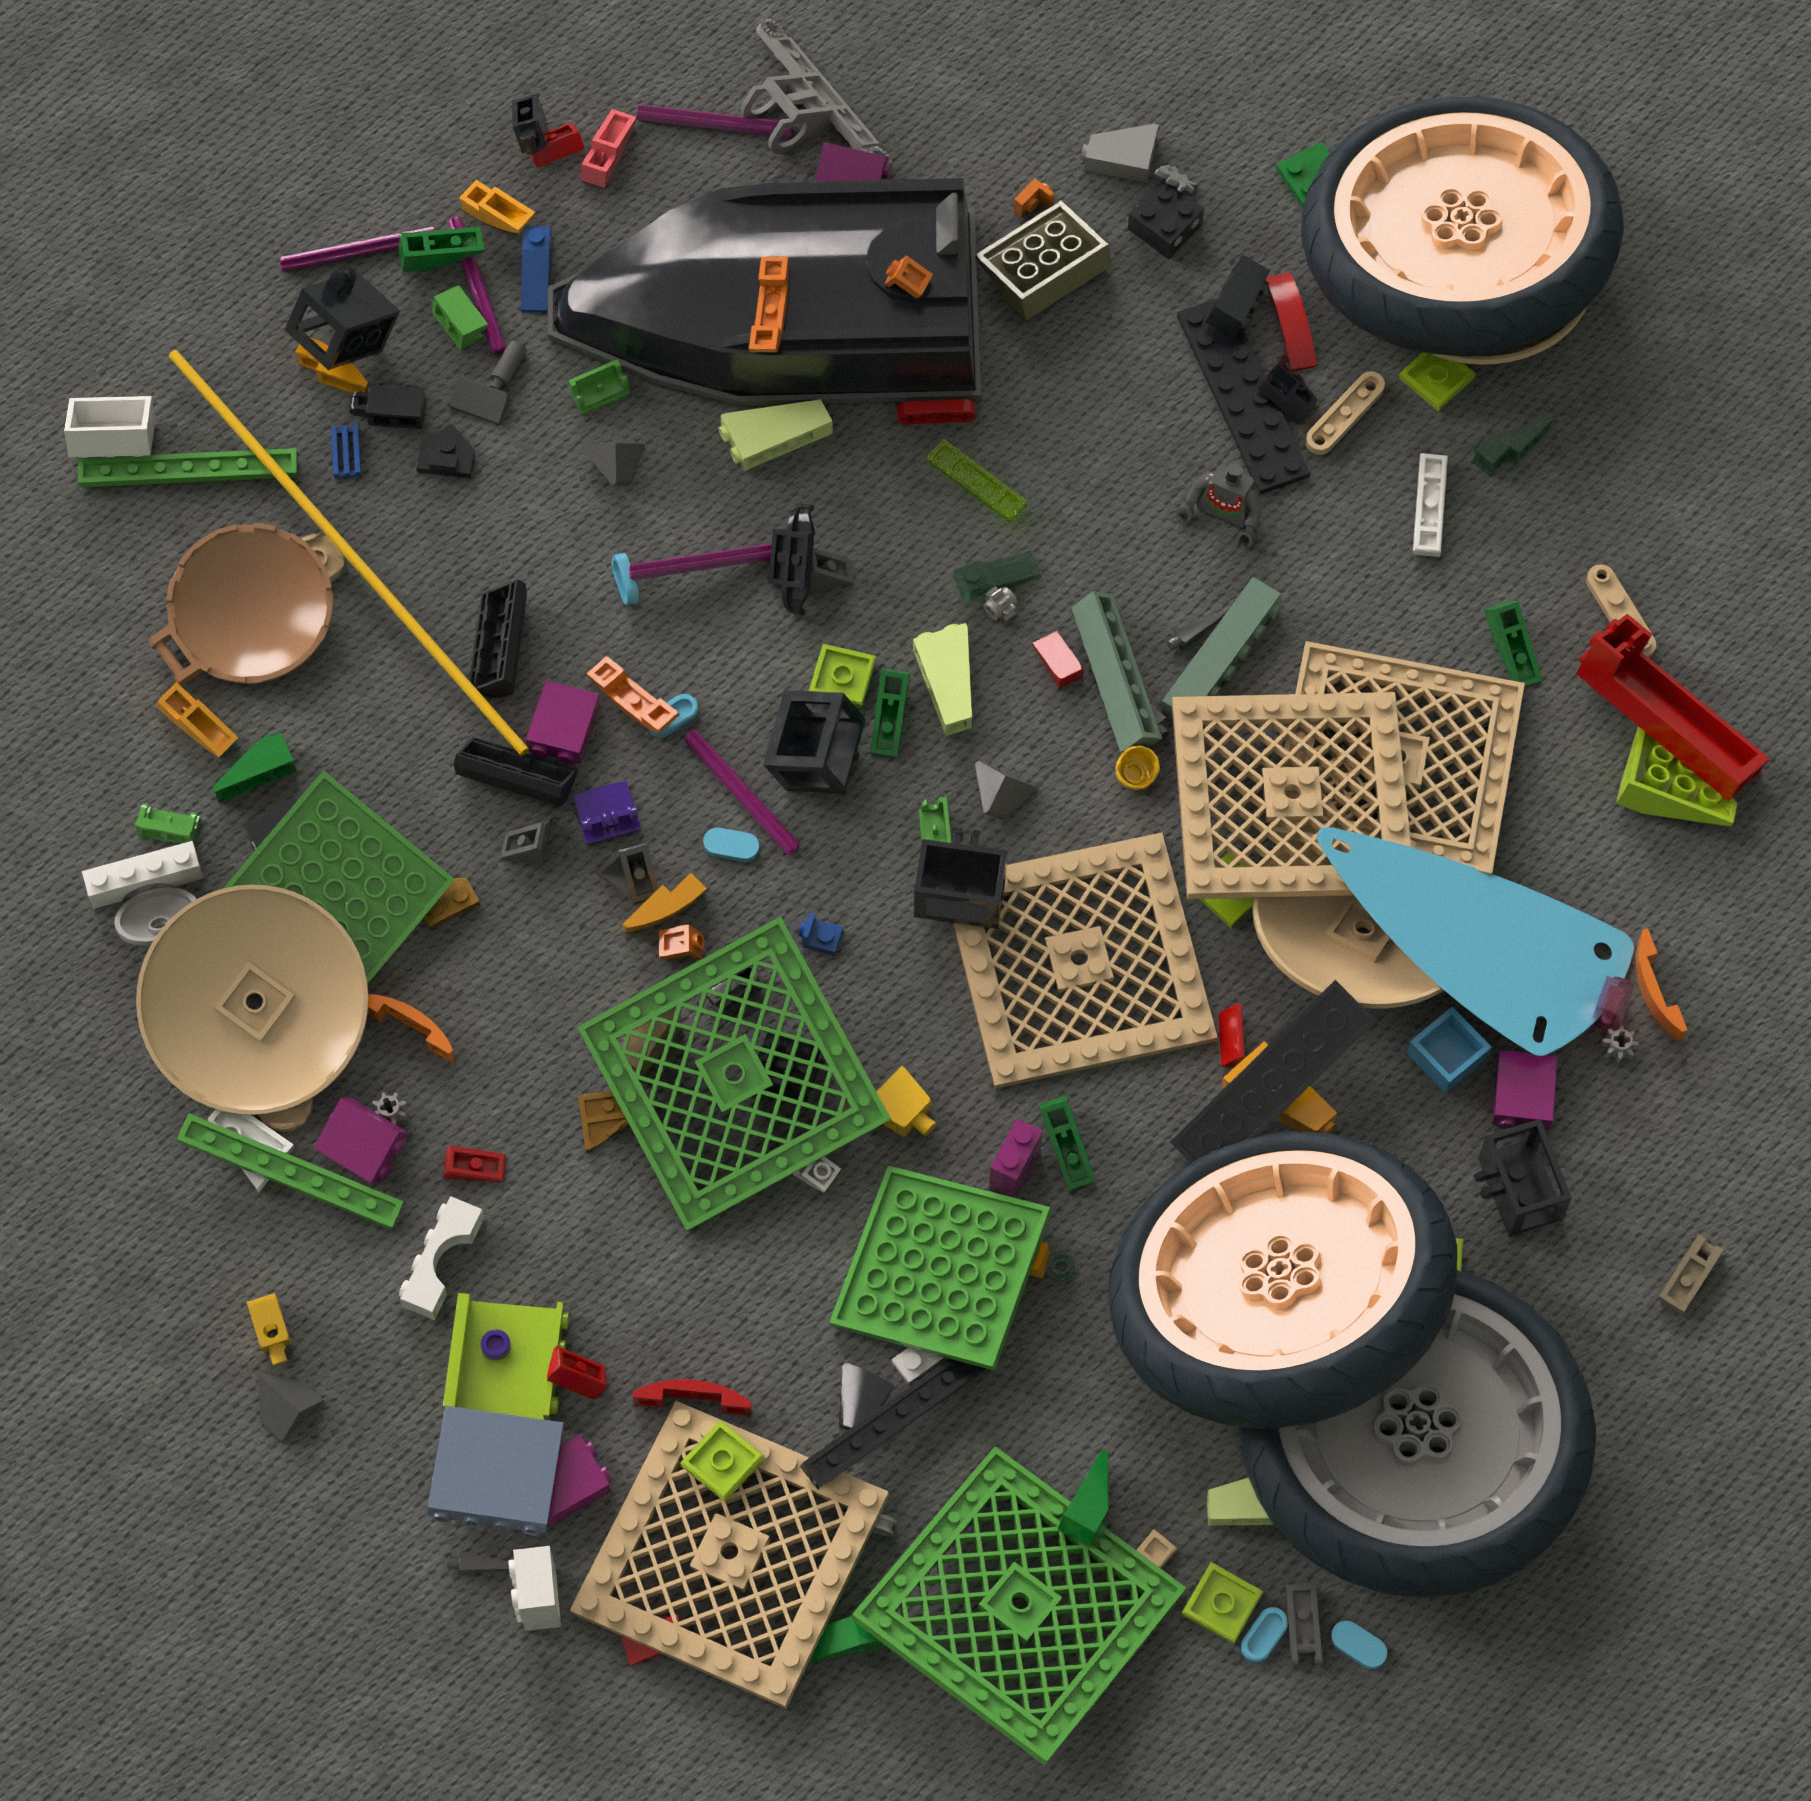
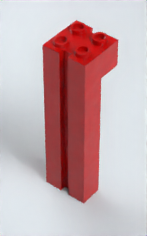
(1667, 709)

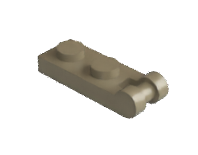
(1690, 1275)

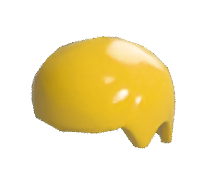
(1137, 768)

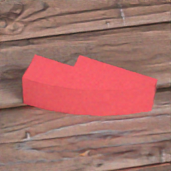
(607, 148)

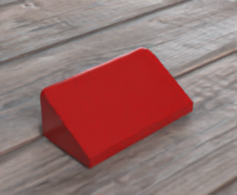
(561, 143)
(1231, 1036)
(576, 1373)

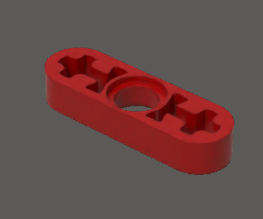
(936, 411)

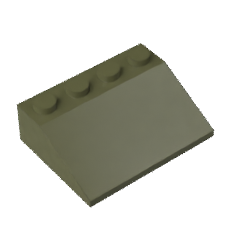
(1045, 259)

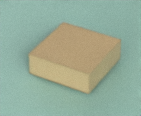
(1157, 1549)

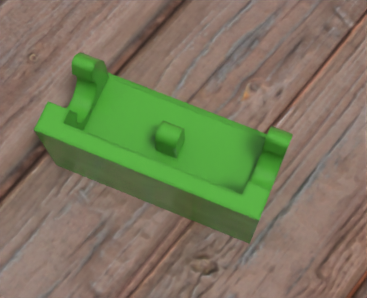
(459, 317)
(599, 387)
(935, 821)
(167, 825)

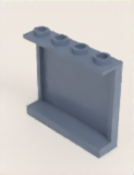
(495, 1470)

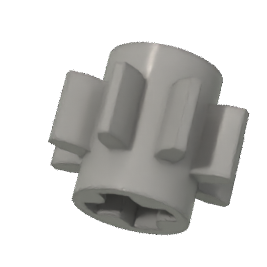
(1000, 603)
(1626, 1040)
(397, 1107)

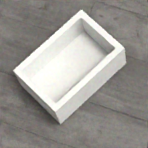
(109, 426)
(535, 1588)

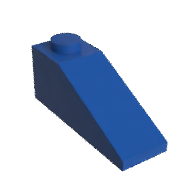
(536, 268)

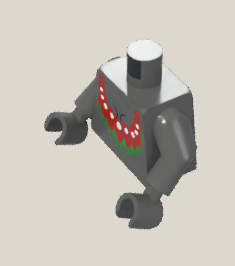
(1228, 496)

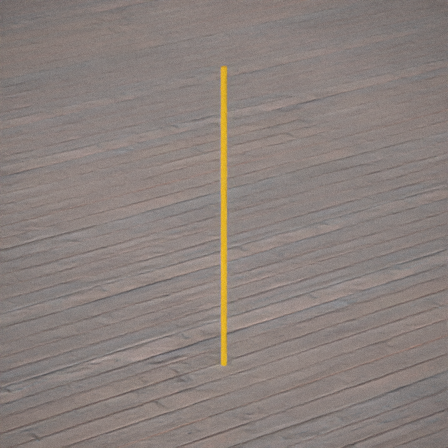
(349, 553)

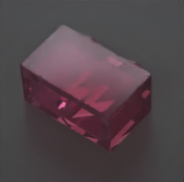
(1613, 1002)

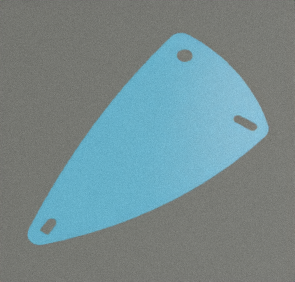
(1485, 937)

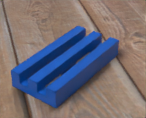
(344, 431)

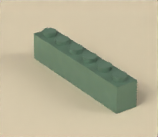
(1227, 644)
(1116, 671)

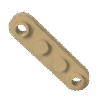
(1345, 413)
(1615, 600)

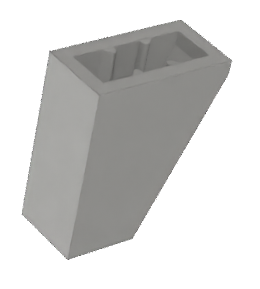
(1122, 152)

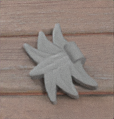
(1174, 178)

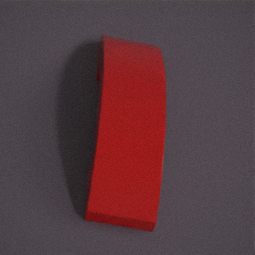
(1292, 322)
(654, 1395)

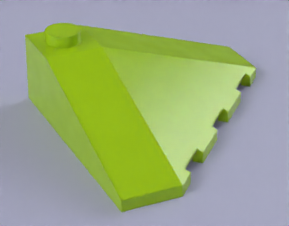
(1665, 787)

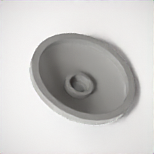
(148, 912)

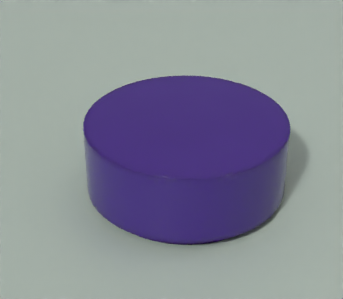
(495, 1344)

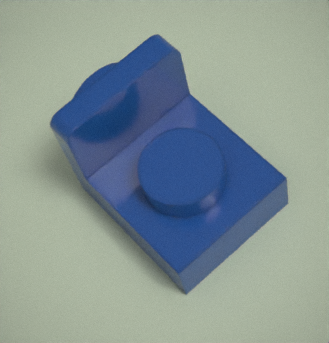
(820, 935)

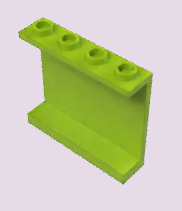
(520, 1379)

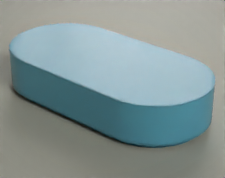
(627, 587)
(687, 709)
(731, 845)
(1264, 1635)
(1359, 1645)

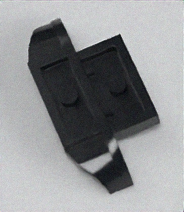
(793, 558)

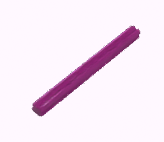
(709, 120)
(343, 251)
(480, 296)
(700, 562)
(742, 792)

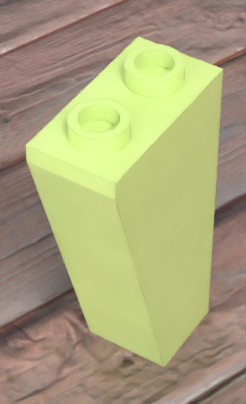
(773, 431)
(946, 671)
(1235, 1505)

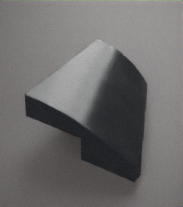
(1288, 391)
(860, 1394)

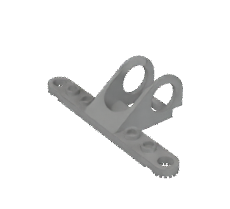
(805, 87)

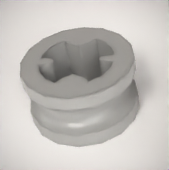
(884, 1525)

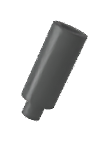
(507, 365)

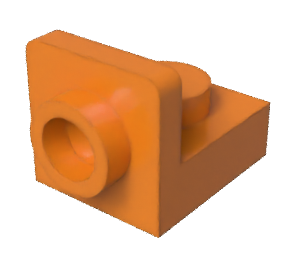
(1031, 196)
(908, 276)
(681, 942)

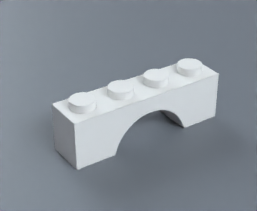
(115, 880)
(456, 1226)

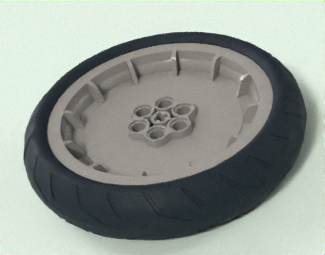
(1454, 1516)

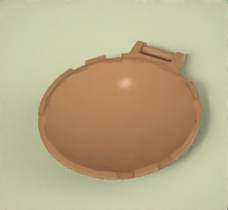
(246, 606)

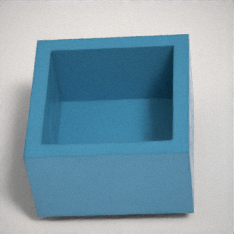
(1449, 1050)

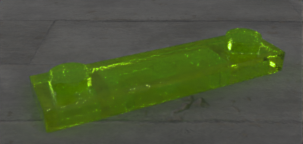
(976, 481)

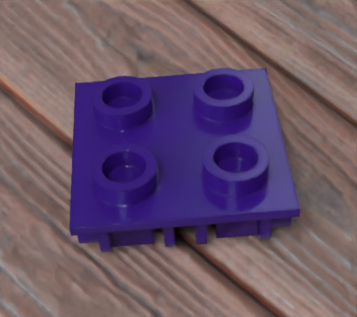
(606, 812)

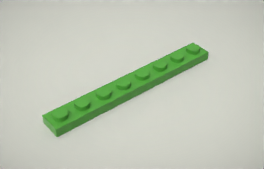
(182, 468)
(290, 1171)

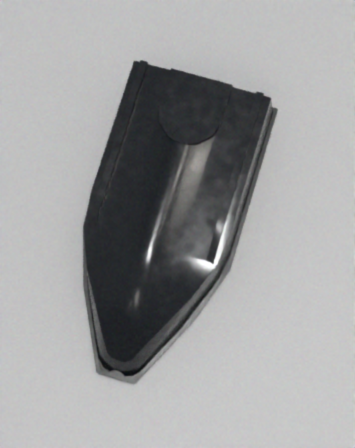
(687, 289)

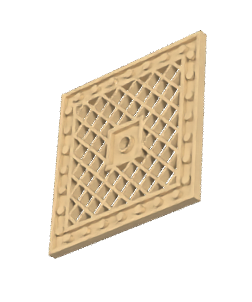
(1452, 687)
(1272, 711)
(1114, 1046)
(773, 1682)

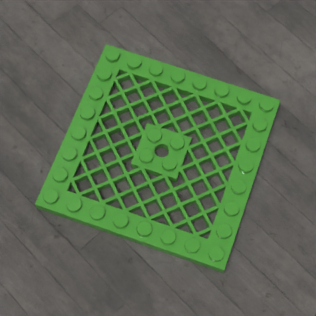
(602, 1038)
(971, 1687)

